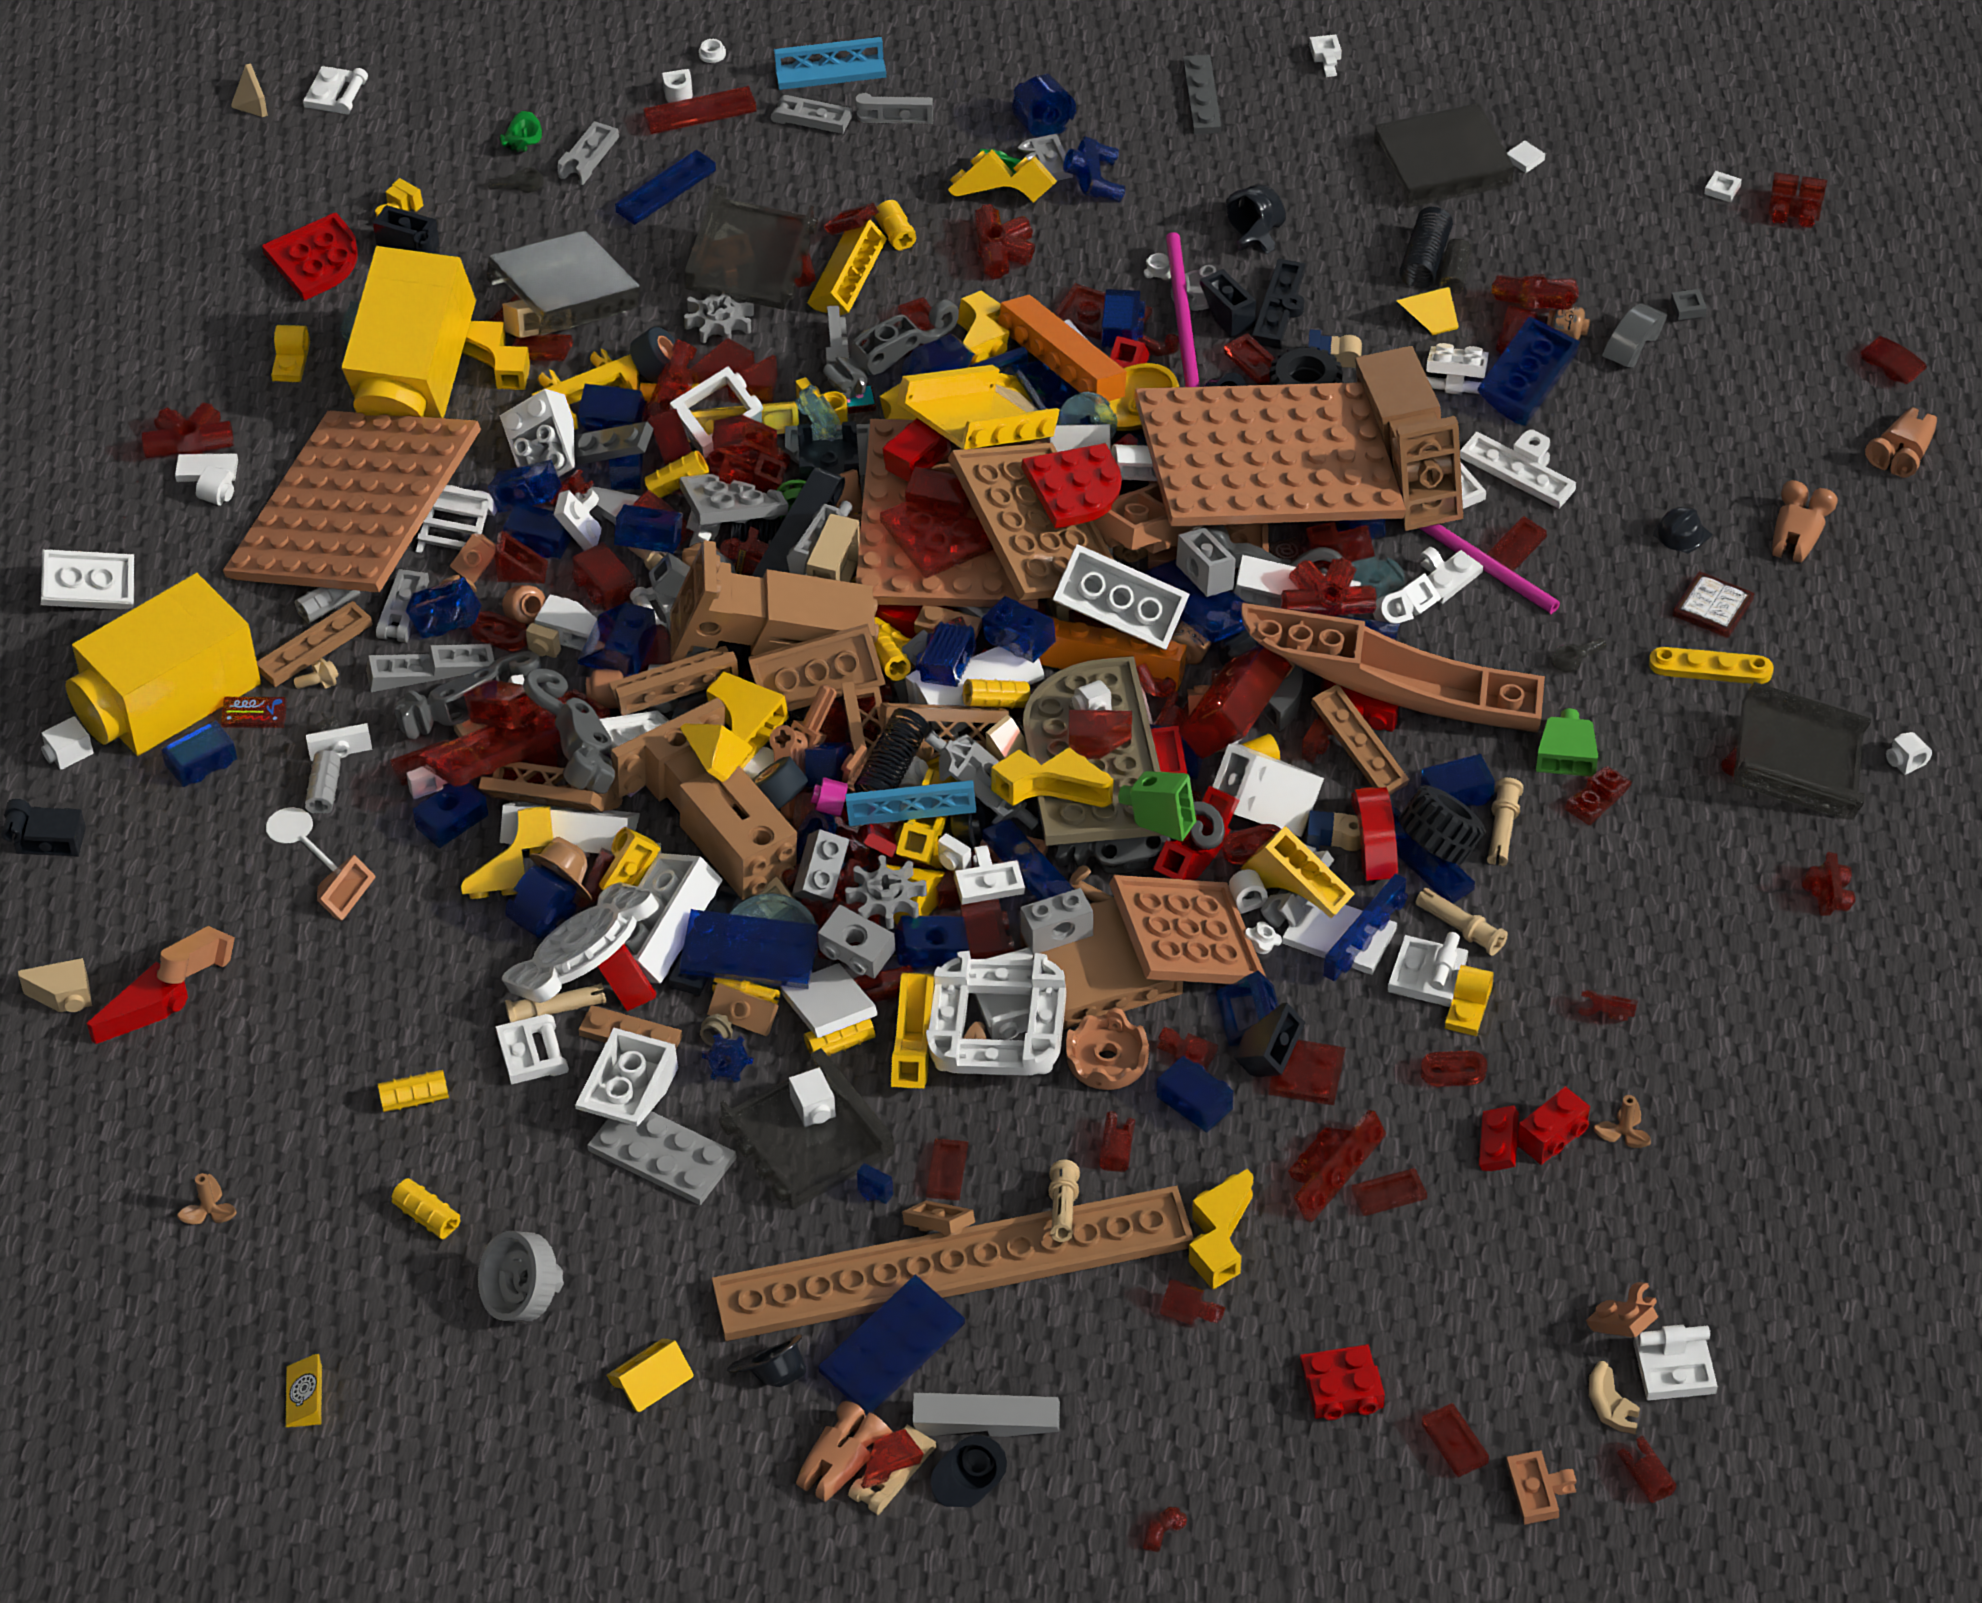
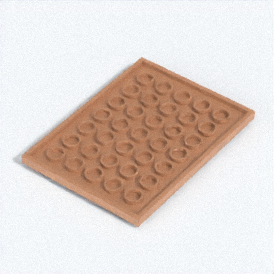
(1268, 454)
(352, 501)
(888, 568)

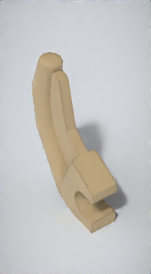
(1608, 1403)

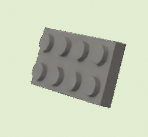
(665, 1155)

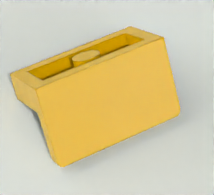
(652, 1374)

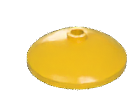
(1139, 376)

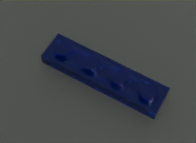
(665, 187)
(1036, 870)
(1439, 874)
(1360, 933)

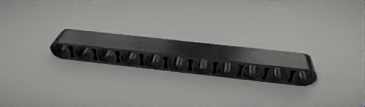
(820, 489)

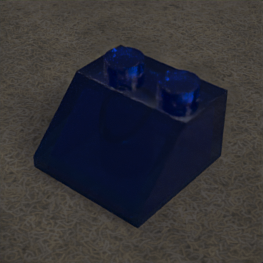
(937, 356)
(620, 639)

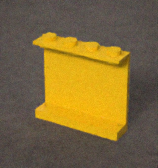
(969, 410)

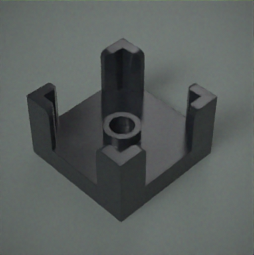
(833, 456)

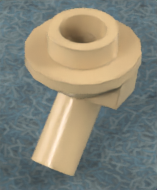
(323, 673)

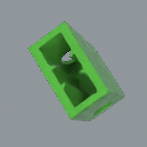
(1568, 746)
(1161, 803)

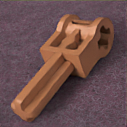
(815, 717)
(792, 748)

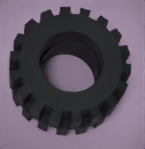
(1305, 367)
(1441, 824)

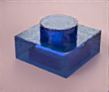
(874, 1184)

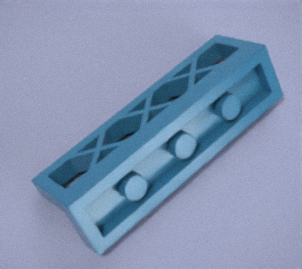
(829, 68)
(910, 803)

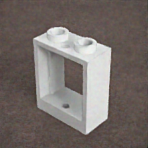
(693, 429)

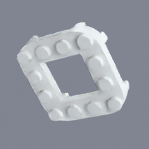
(992, 976)

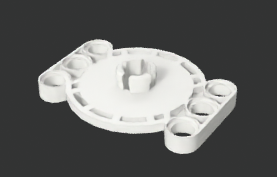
(581, 942)

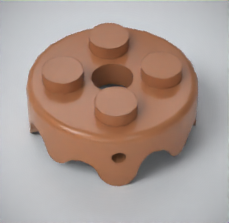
(1107, 1033)

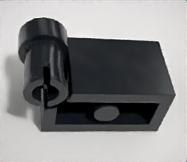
(405, 230)
(43, 829)

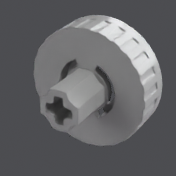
(520, 1263)

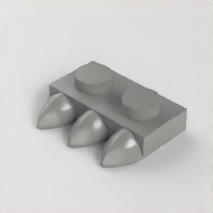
(1049, 152)

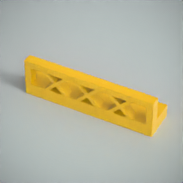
(773, 415)

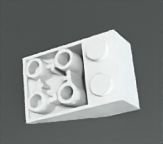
(541, 431)
(1268, 788)

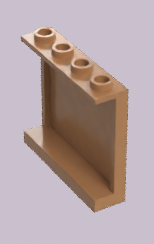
(1105, 970)

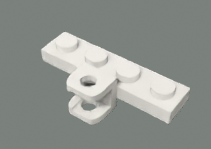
(1521, 467)

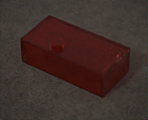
(1234, 700)

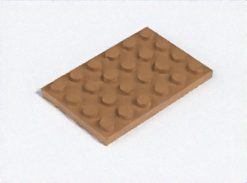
(1015, 520)

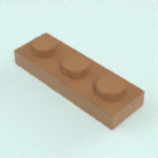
(600, 1023)

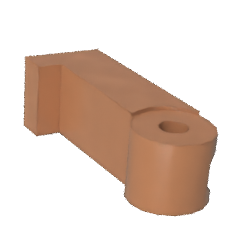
(194, 954)

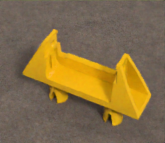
(607, 373)

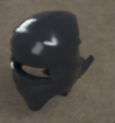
(1255, 202)

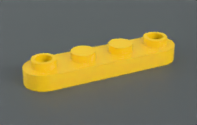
(1710, 665)

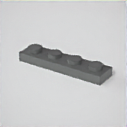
(1202, 94)
(612, 443)

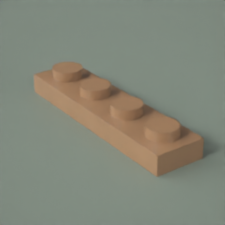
(314, 643)
(1359, 740)

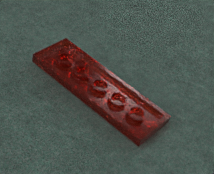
(495, 746)

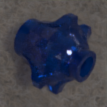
(718, 1062)

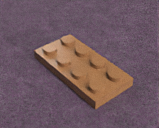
(826, 660)

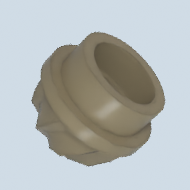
(713, 1025)

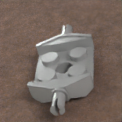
(801, 552)
(968, 761)

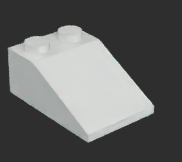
(629, 1077)

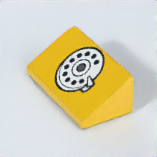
(304, 1392)

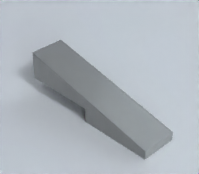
(441, 663)
(998, 1414)

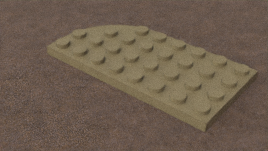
(1048, 735)

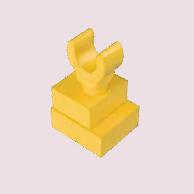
(402, 196)

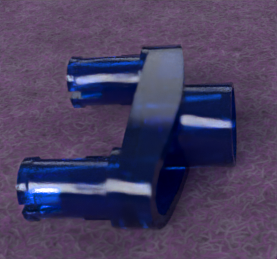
(1086, 166)

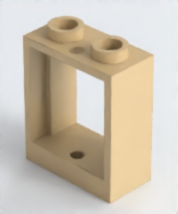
(836, 550)

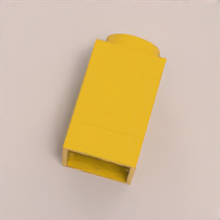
(408, 333)
(162, 666)

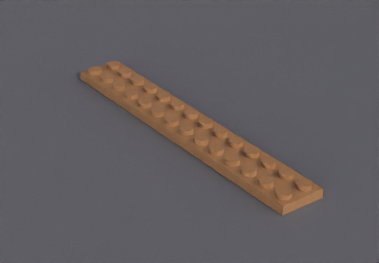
(951, 1265)

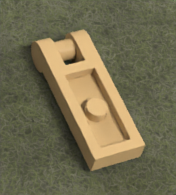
(879, 1500)

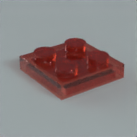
(1311, 1073)

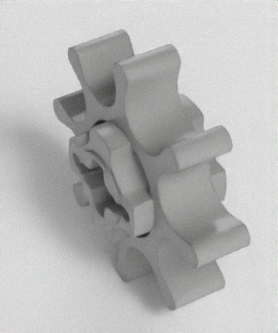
(718, 316)
(886, 891)

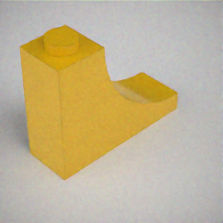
(749, 710)
(1292, 866)

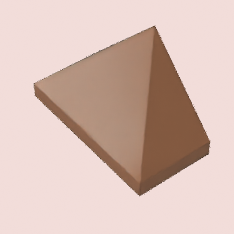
(344, 887)

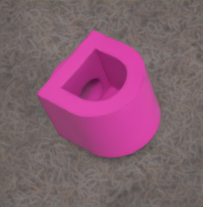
(829, 796)

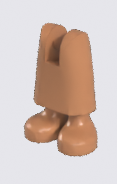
(1905, 433)
(1798, 524)
(840, 1457)

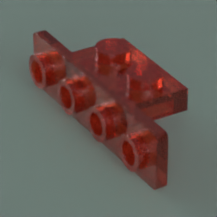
(1332, 1162)

